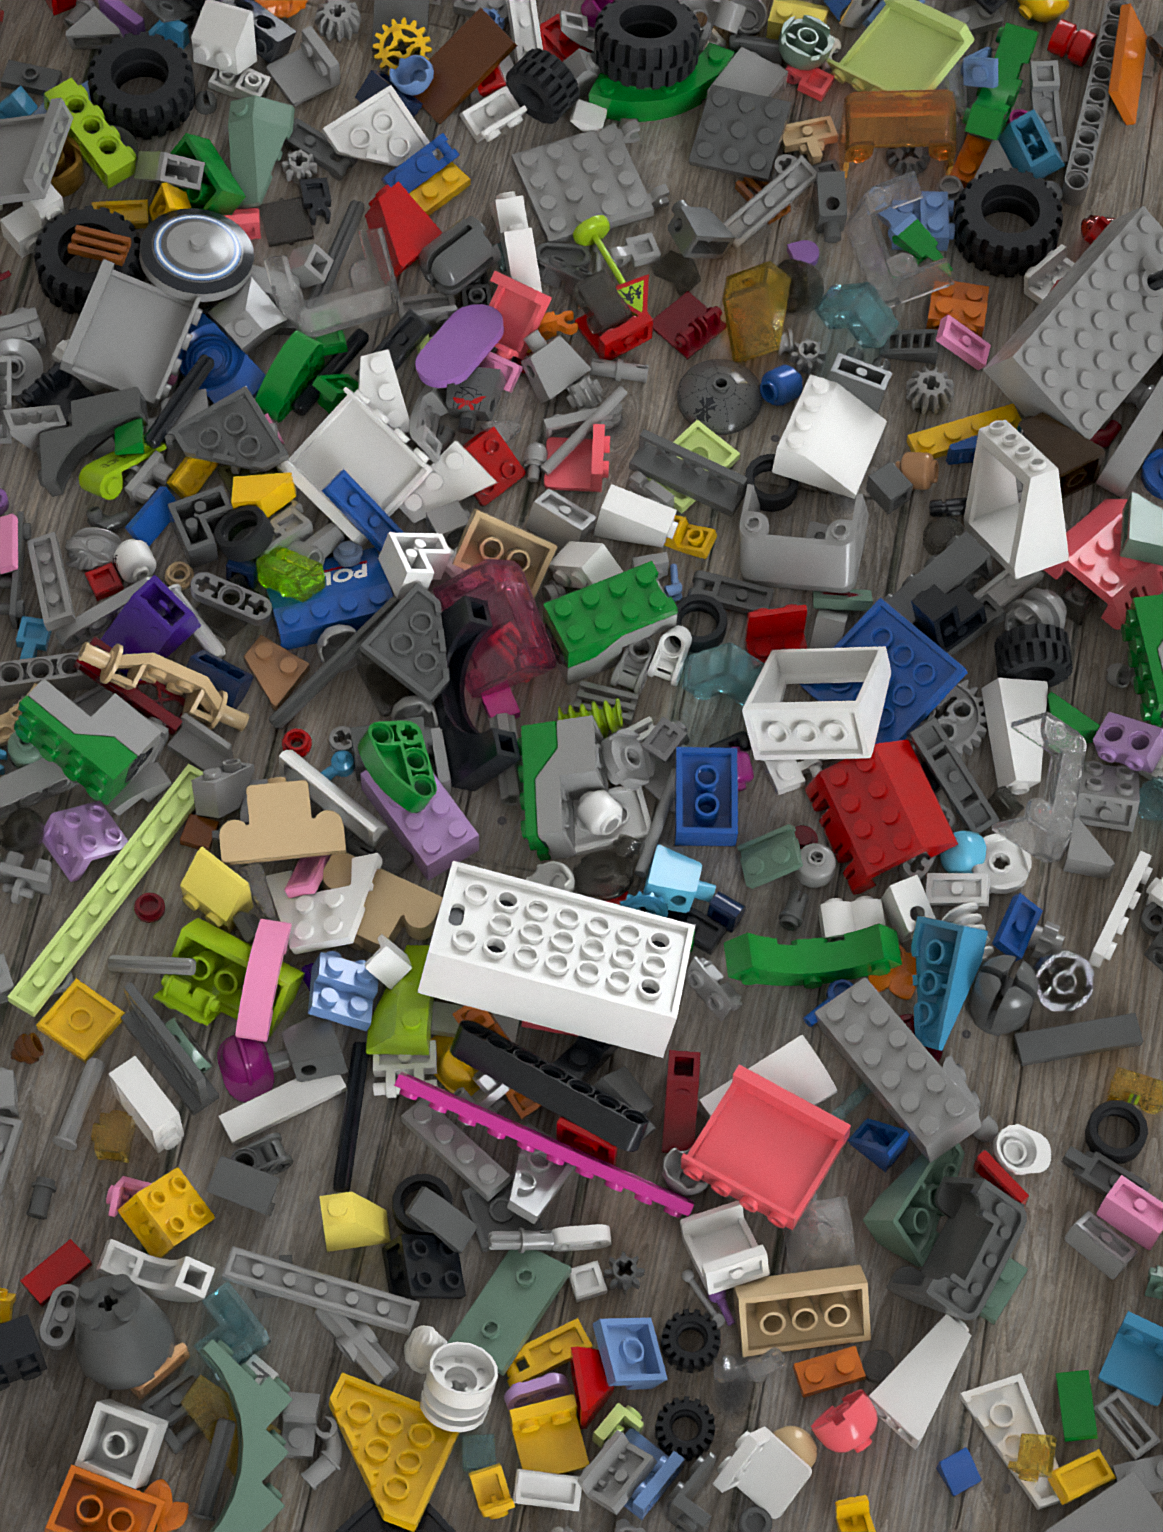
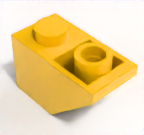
(264, 491)

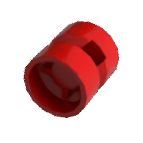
(1074, 43)

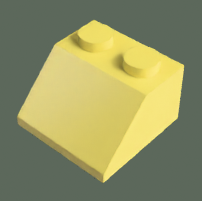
(784, 9)
(215, 890)

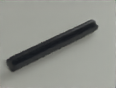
(351, 1118)

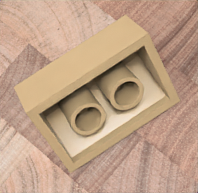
(495, 539)

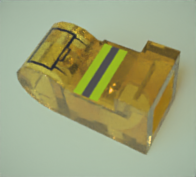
(1137, 1090)

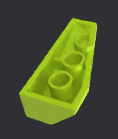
(403, 1016)

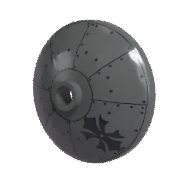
(720, 409)

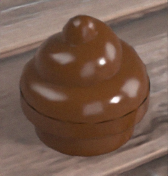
(27, 1049)

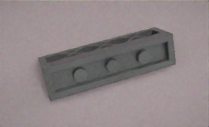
(687, 474)

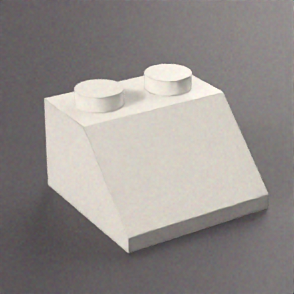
(224, 37)

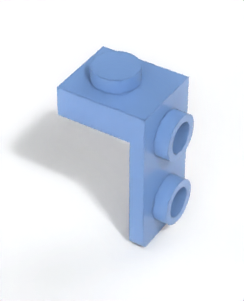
(980, 69)

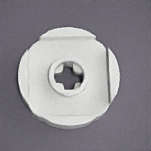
(1014, 874)

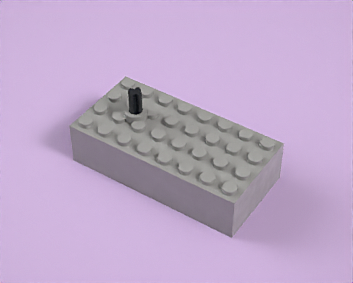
(1091, 331)

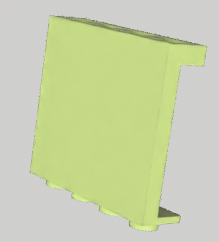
(904, 49)

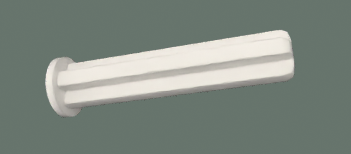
(203, 634)

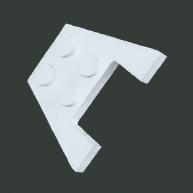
(327, 916)

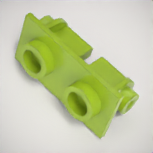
(200, 1006)

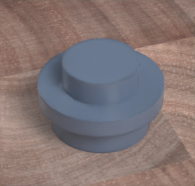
(348, 554)

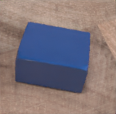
(959, 1472)

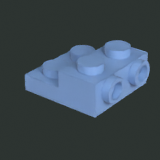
(934, 215)
(342, 990)
(630, 1352)

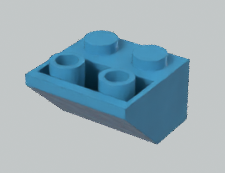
(1030, 146)

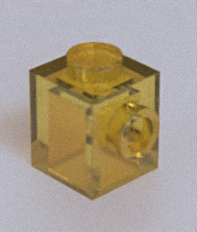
(113, 1136)

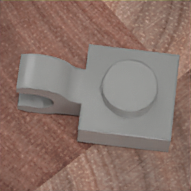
(638, 250)

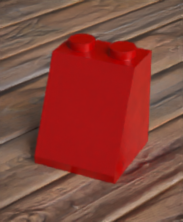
(403, 223)

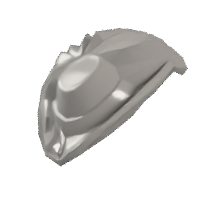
(91, 548)

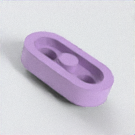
(537, 1390)

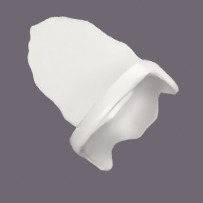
(421, 1346)

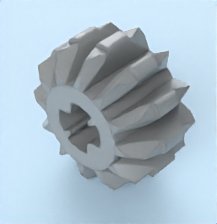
(338, 19)
(929, 390)

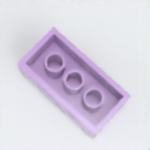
(432, 836)

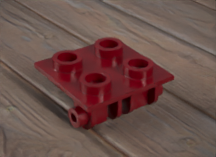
(689, 324)

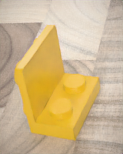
(166, 1213)
(549, 1436)

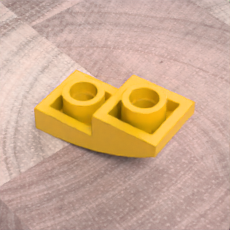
(691, 538)

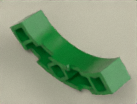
(662, 102)
(995, 104)
(814, 960)

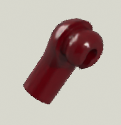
(1105, 436)

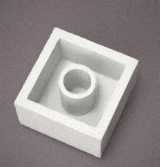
(121, 1443)

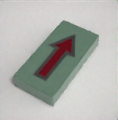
(853, 600)

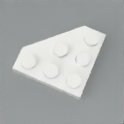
(377, 131)

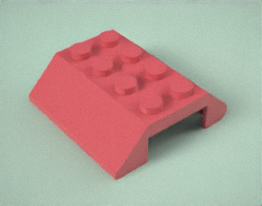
(1098, 564)

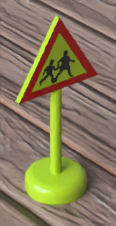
(634, 291)

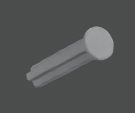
(79, 1104)

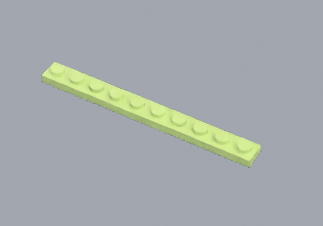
(106, 895)

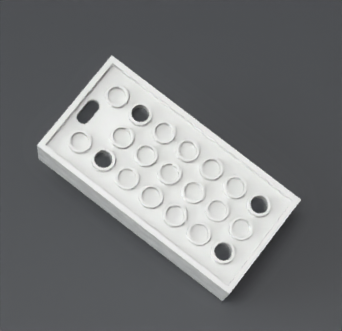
(557, 959)

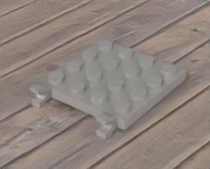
(586, 179)

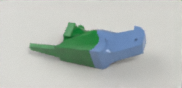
(910, 235)

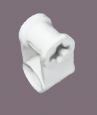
(669, 660)

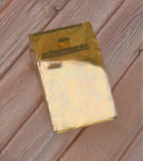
(755, 310)

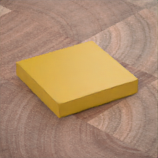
(80, 1020)

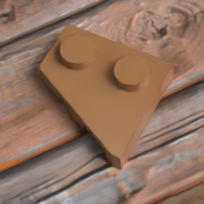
(275, 670)

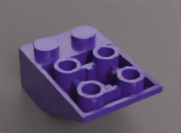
(152, 622)

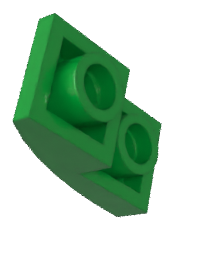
(1076, 1405)

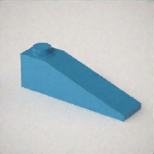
(945, 970)

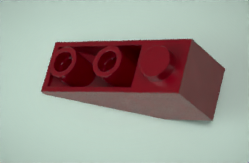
(681, 1100)

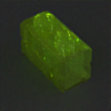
(290, 573)

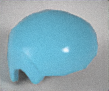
(965, 855)

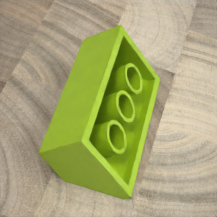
(223, 966)

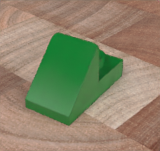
(332, 388)

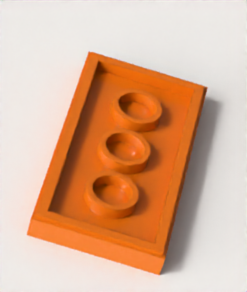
(1128, 64)

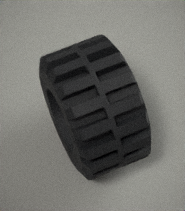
(542, 85)
(1034, 653)

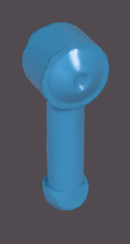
(341, 765)

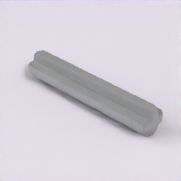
(152, 965)

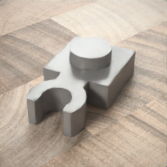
(650, 489)

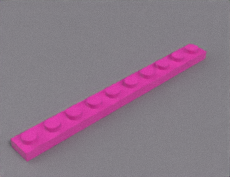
(556, 1150)

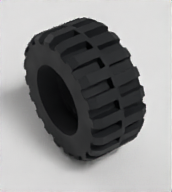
(647, 42)
(142, 57)
(1010, 193)
(51, 255)

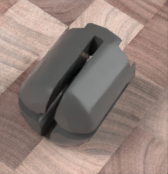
(458, 256)
(1016, 993)

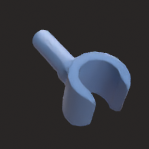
(675, 589)

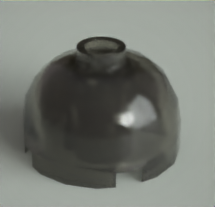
(805, 286)
(1063, 979)

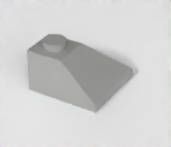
(248, 316)

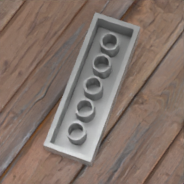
(898, 1069)

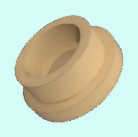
(176, 569)

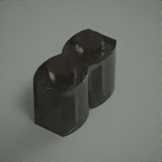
(600, 302)

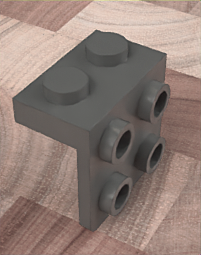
(683, 1512)

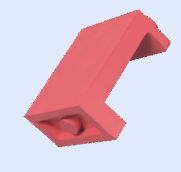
(521, 313)

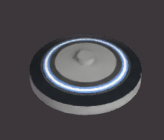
(196, 255)

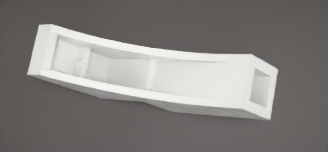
(516, 239)

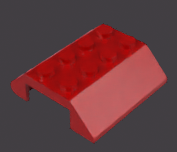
(879, 812)

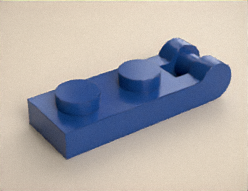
(422, 165)

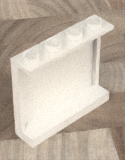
(368, 450)

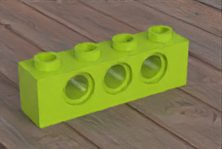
(108, 167)

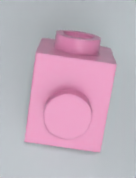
(122, 1192)

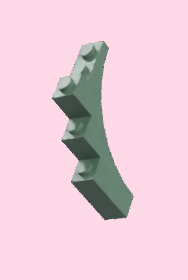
(255, 1406)

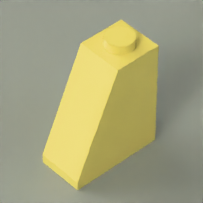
(352, 1222)

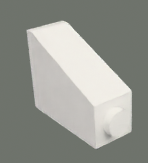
(634, 519)

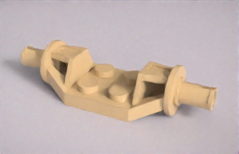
(178, 679)

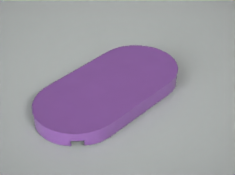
(459, 345)

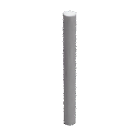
(580, 434)
(656, 826)

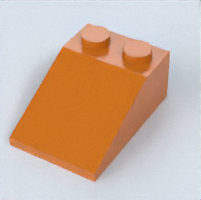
(101, 1505)

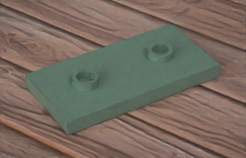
(512, 1305)

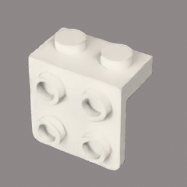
(764, 1471)

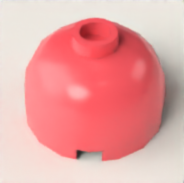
(847, 1424)

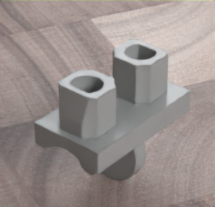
(144, 476)
(22, 881)
(488, 1095)

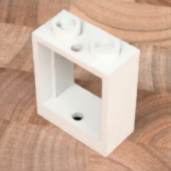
(147, 1105)

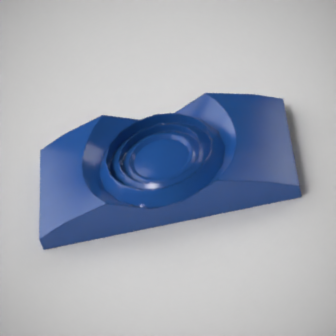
(231, 365)

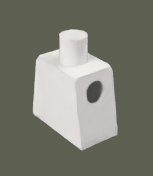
(903, 904)

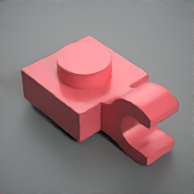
(812, 82)

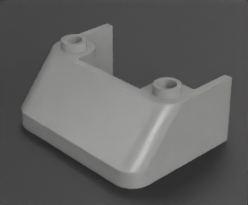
(798, 561)

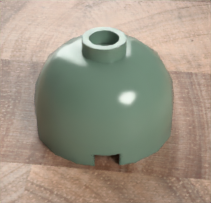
(805, 42)

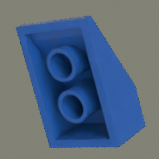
(706, 796)

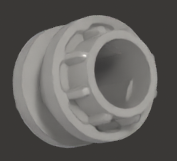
(1036, 607)

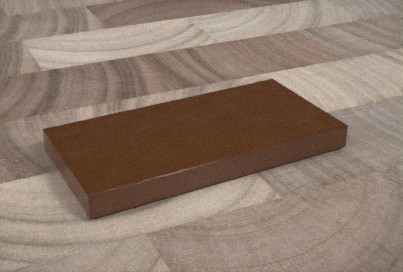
(464, 64)

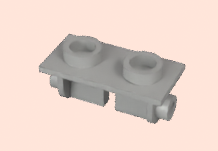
(704, 979)

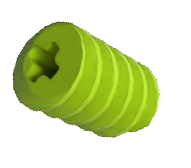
(606, 718)

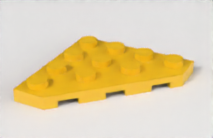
(392, 1447)

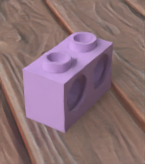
(1130, 738)

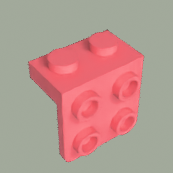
(583, 466)

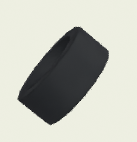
(770, 502)
(236, 521)
(708, 605)
(1123, 1110)
(405, 1188)

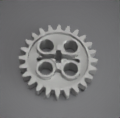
(963, 731)

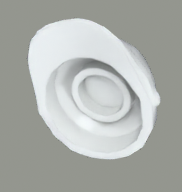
(1021, 1150)

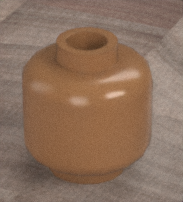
(919, 469)

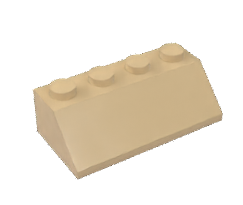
(803, 1310)

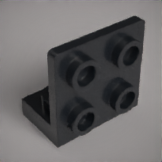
(422, 1268)

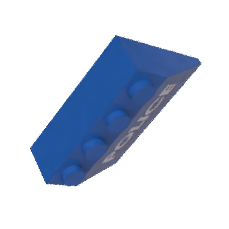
(348, 599)

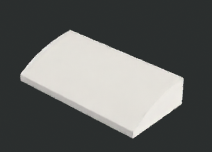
(332, 798)
(790, 1067)

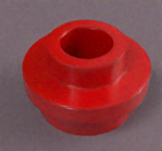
(297, 735)

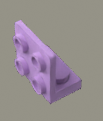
(80, 836)

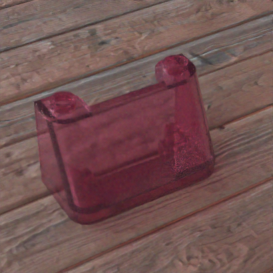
(517, 642)

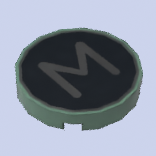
(189, 1045)

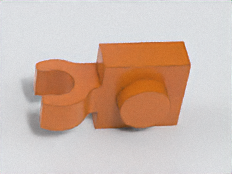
(552, 323)

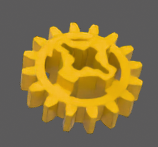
(396, 30)

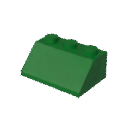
(218, 187)

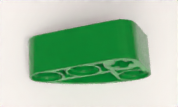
(289, 375)
(399, 763)

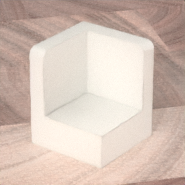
(388, 963)

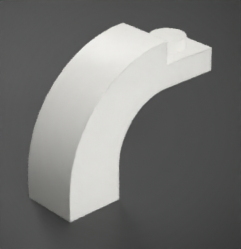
(161, 1278)

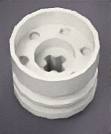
(458, 1387)

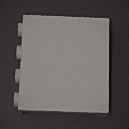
(31, 152)
(130, 335)

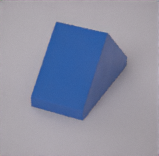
(879, 1142)

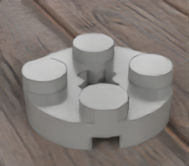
(617, 752)

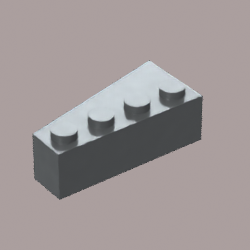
(959, 564)

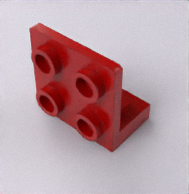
(618, 340)
(497, 459)
(775, 630)

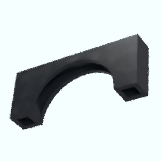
(471, 755)

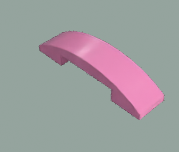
(262, 980)

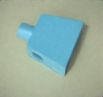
(676, 880)

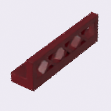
(134, 697)

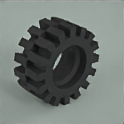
(696, 1322)
(694, 1411)

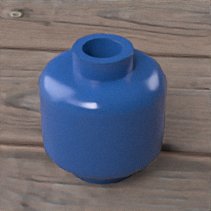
(781, 385)

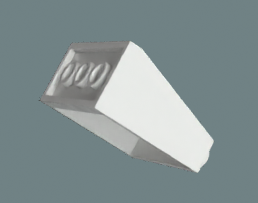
(1017, 534)
(823, 727)

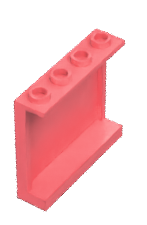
(766, 1148)

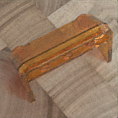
(897, 121)

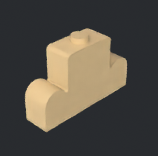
(281, 826)
(388, 906)

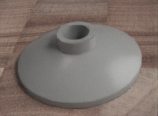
(27, 360)

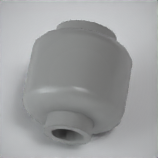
(817, 866)

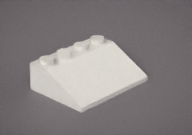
(829, 438)

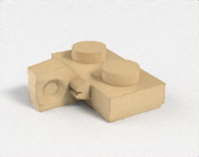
(810, 137)

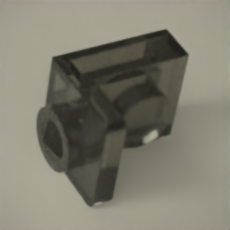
(678, 270)

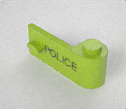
(104, 475)

